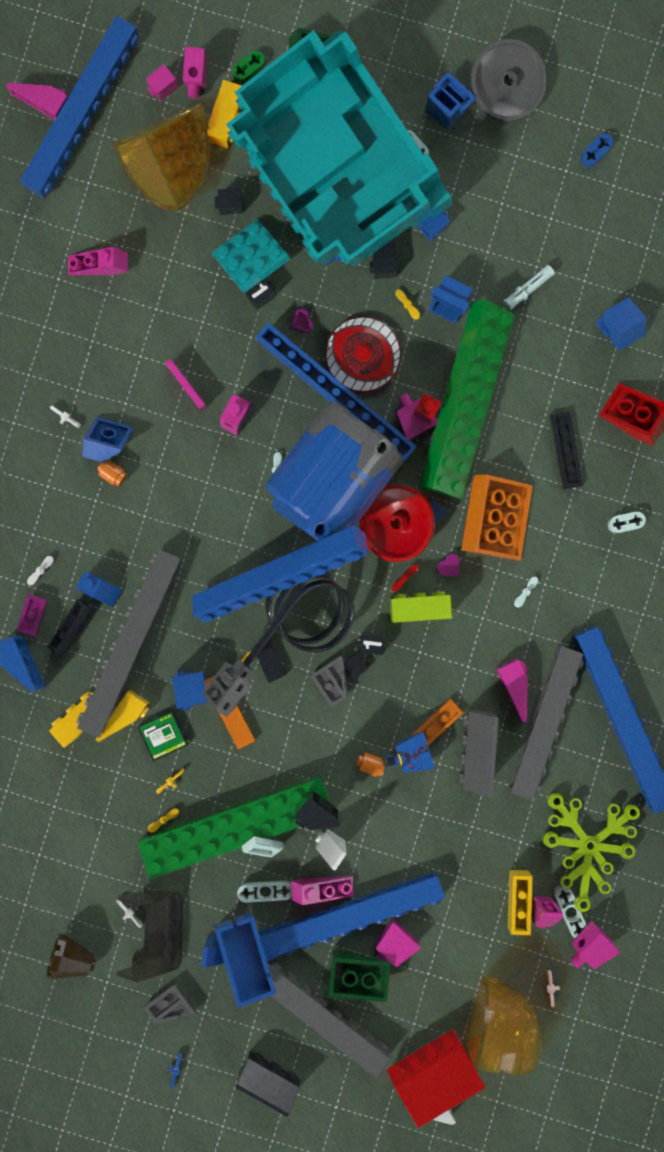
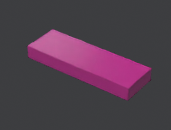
(186, 385)

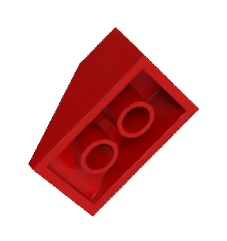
(635, 413)

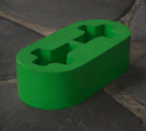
(250, 68)

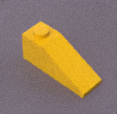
(128, 711)

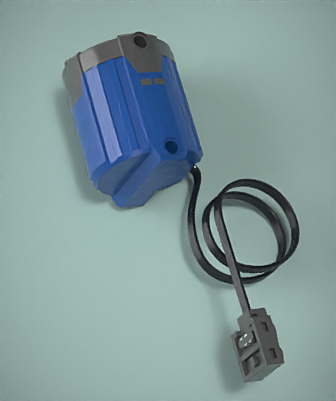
(321, 489)

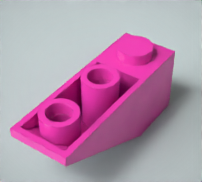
(98, 262)
(321, 889)

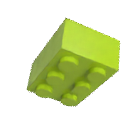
(420, 607)

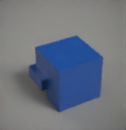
(449, 100)
(450, 299)
(623, 324)
(188, 689)

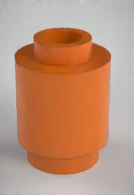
(112, 473)
(370, 764)

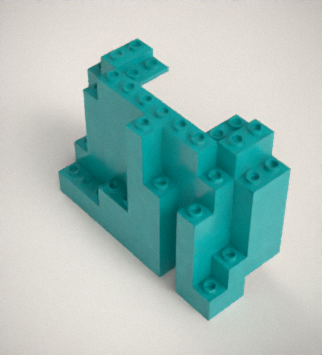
(335, 151)

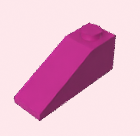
(41, 97)
(515, 683)
(545, 912)

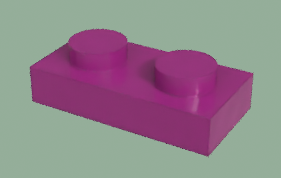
(32, 615)

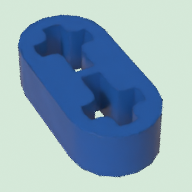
(593, 147)

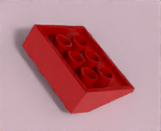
(435, 1078)

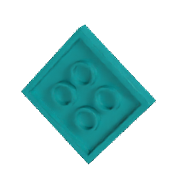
(250, 256)

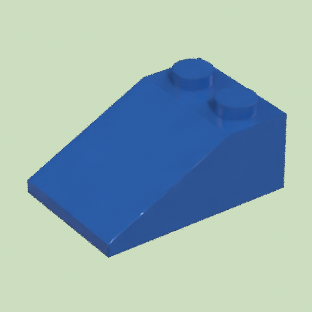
(19, 662)

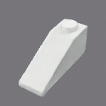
(331, 847)

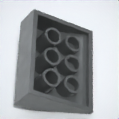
(479, 752)

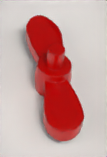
(405, 577)

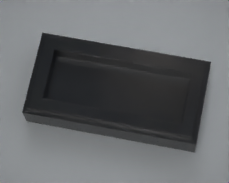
(270, 662)

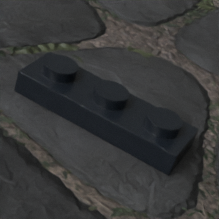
(69, 627)

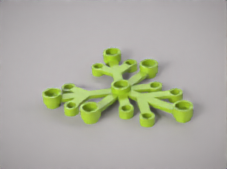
(586, 868)

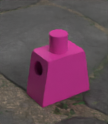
(195, 71)
(235, 414)
(410, 424)
(396, 943)
(593, 947)

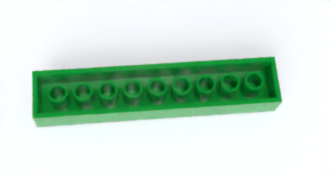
(467, 399)
(225, 829)

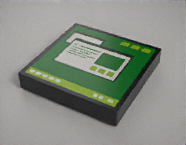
(163, 735)

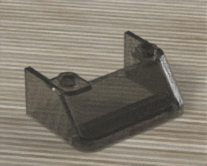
(162, 934)

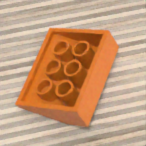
(497, 517)

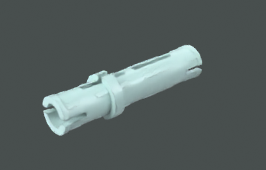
(521, 293)

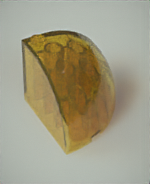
(168, 157)
(503, 1030)

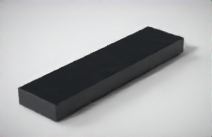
(566, 450)

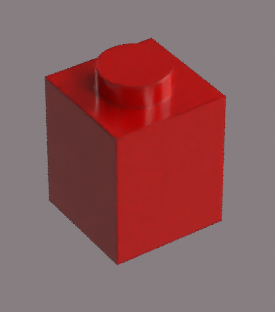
(427, 407)

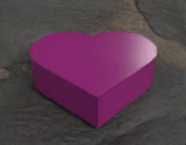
(302, 322)
(449, 566)

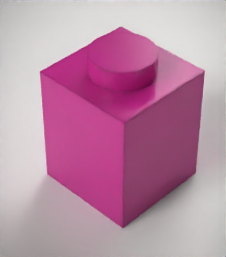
(161, 83)

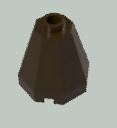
(69, 959)

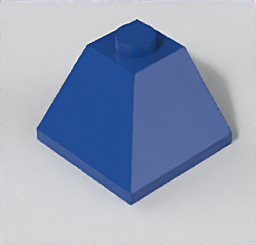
(105, 439)

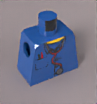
(412, 754)

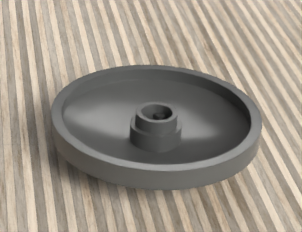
(508, 80)

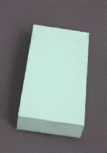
(262, 847)

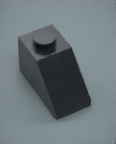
(384, 262)

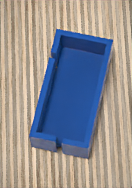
(244, 959)

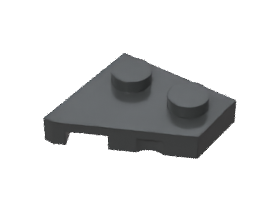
(332, 681)
(169, 1005)

